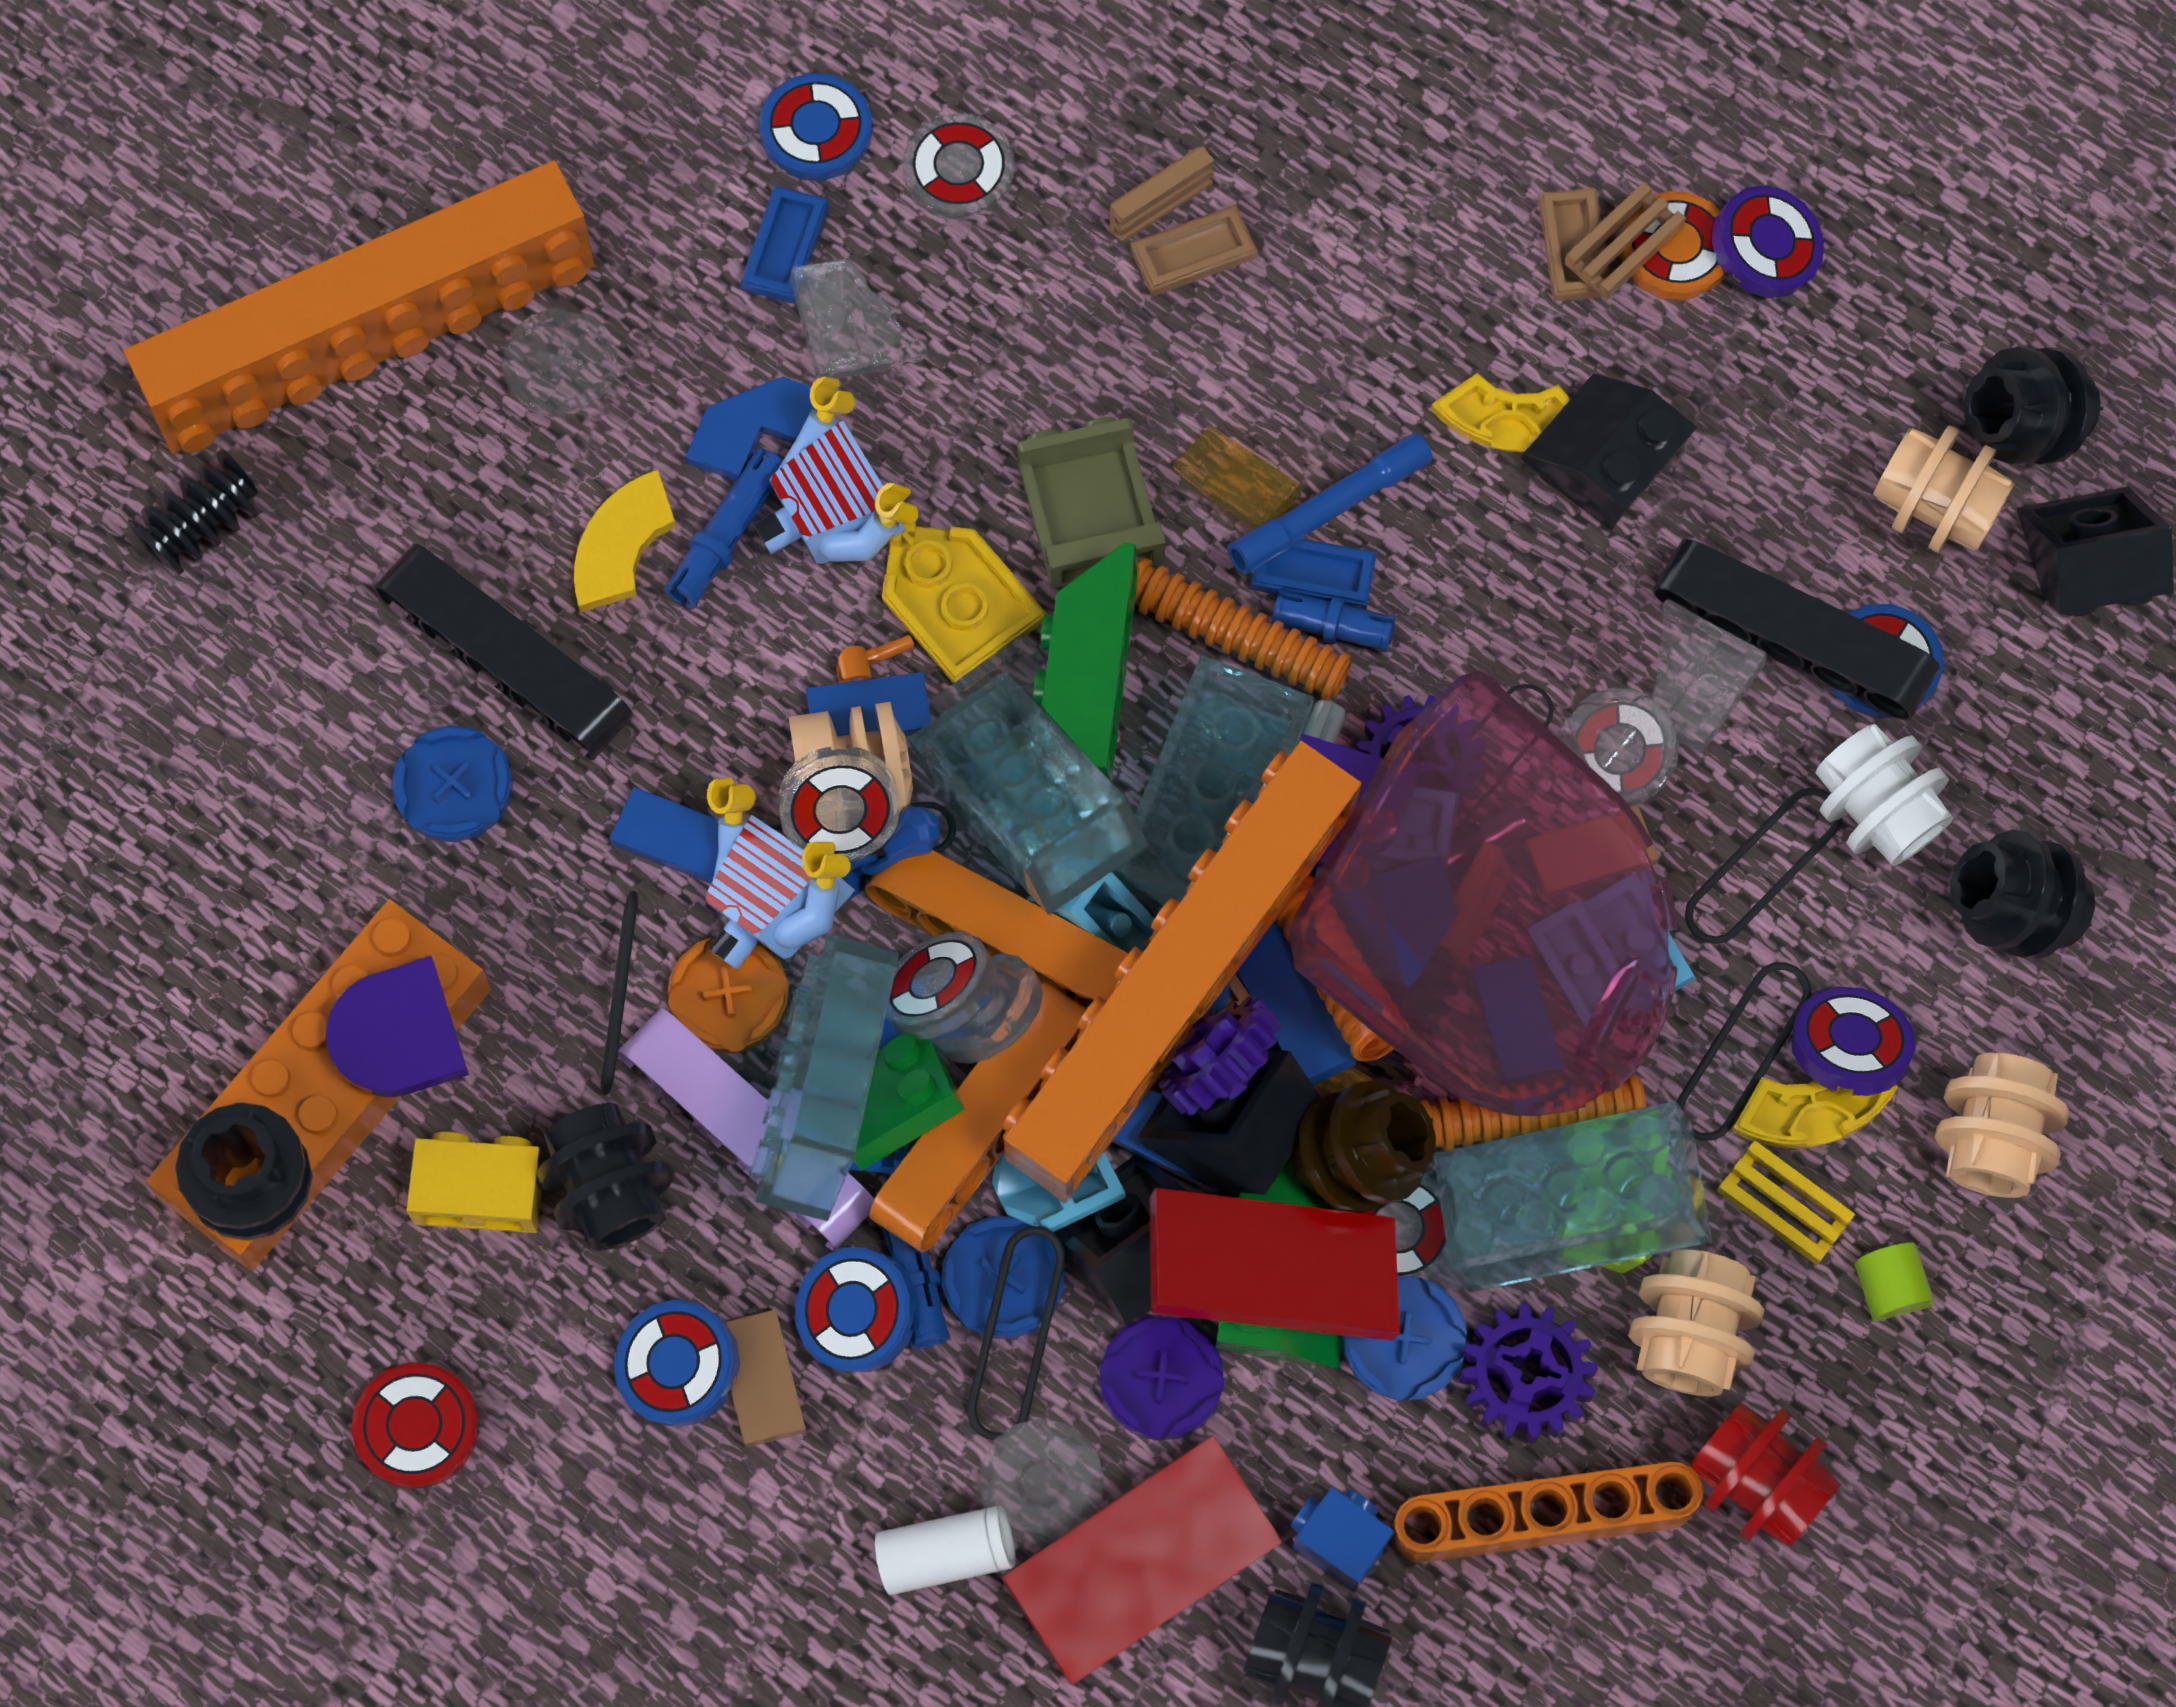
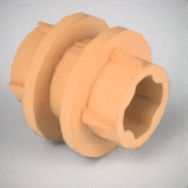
(1943, 489)
(2000, 1136)
(1699, 1309)

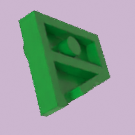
(905, 1098)

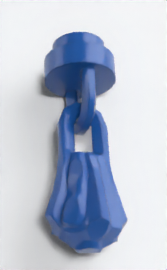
(914, 836)

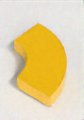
(1499, 416)
(616, 540)
(1806, 1114)

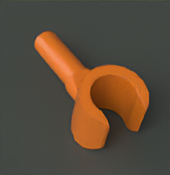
(855, 660)

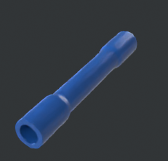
(1279, 534)

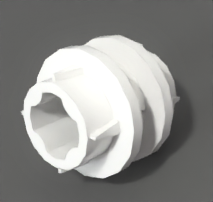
(1884, 794)

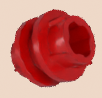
(1765, 1474)

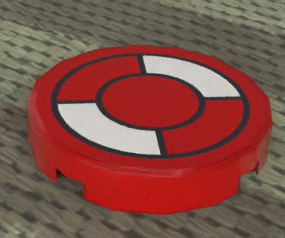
(415, 1425)

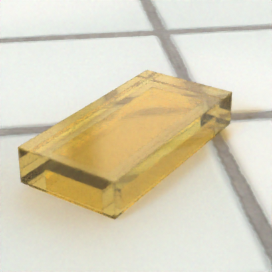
(1236, 479)

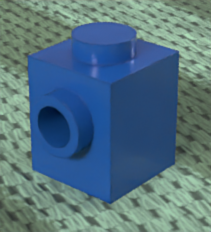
(1341, 1535)

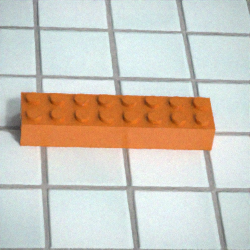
(362, 308)
(1181, 972)

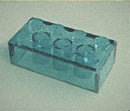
(1208, 765)
(1028, 792)
(823, 1077)
(1572, 1197)

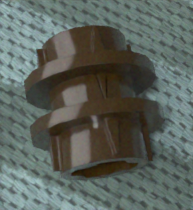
(1370, 1160)

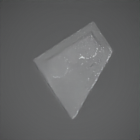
(848, 324)
(1701, 674)

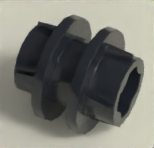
(2032, 405)
(2022, 895)
(233, 1139)
(603, 1171)
(1317, 1651)

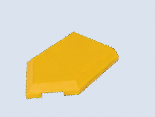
(956, 596)

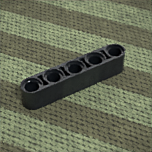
(1799, 629)
(505, 648)

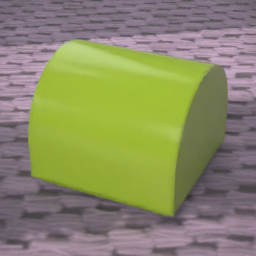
(1894, 1281)

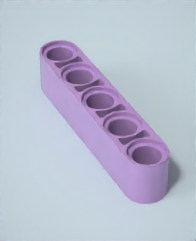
(724, 1108)

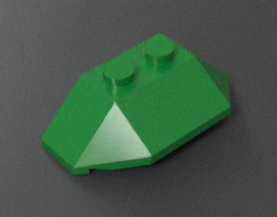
(1090, 655)

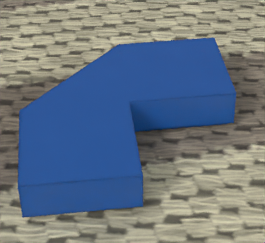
(735, 425)

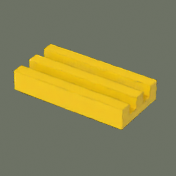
(1800, 1184)

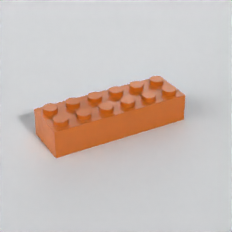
(300, 1079)

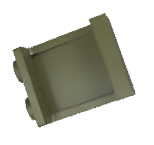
(1087, 497)

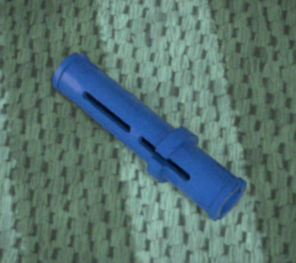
(713, 546)

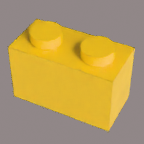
(475, 1183)

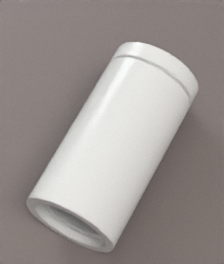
(945, 1550)

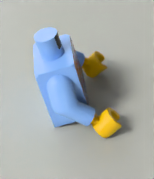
(832, 490)
(767, 884)

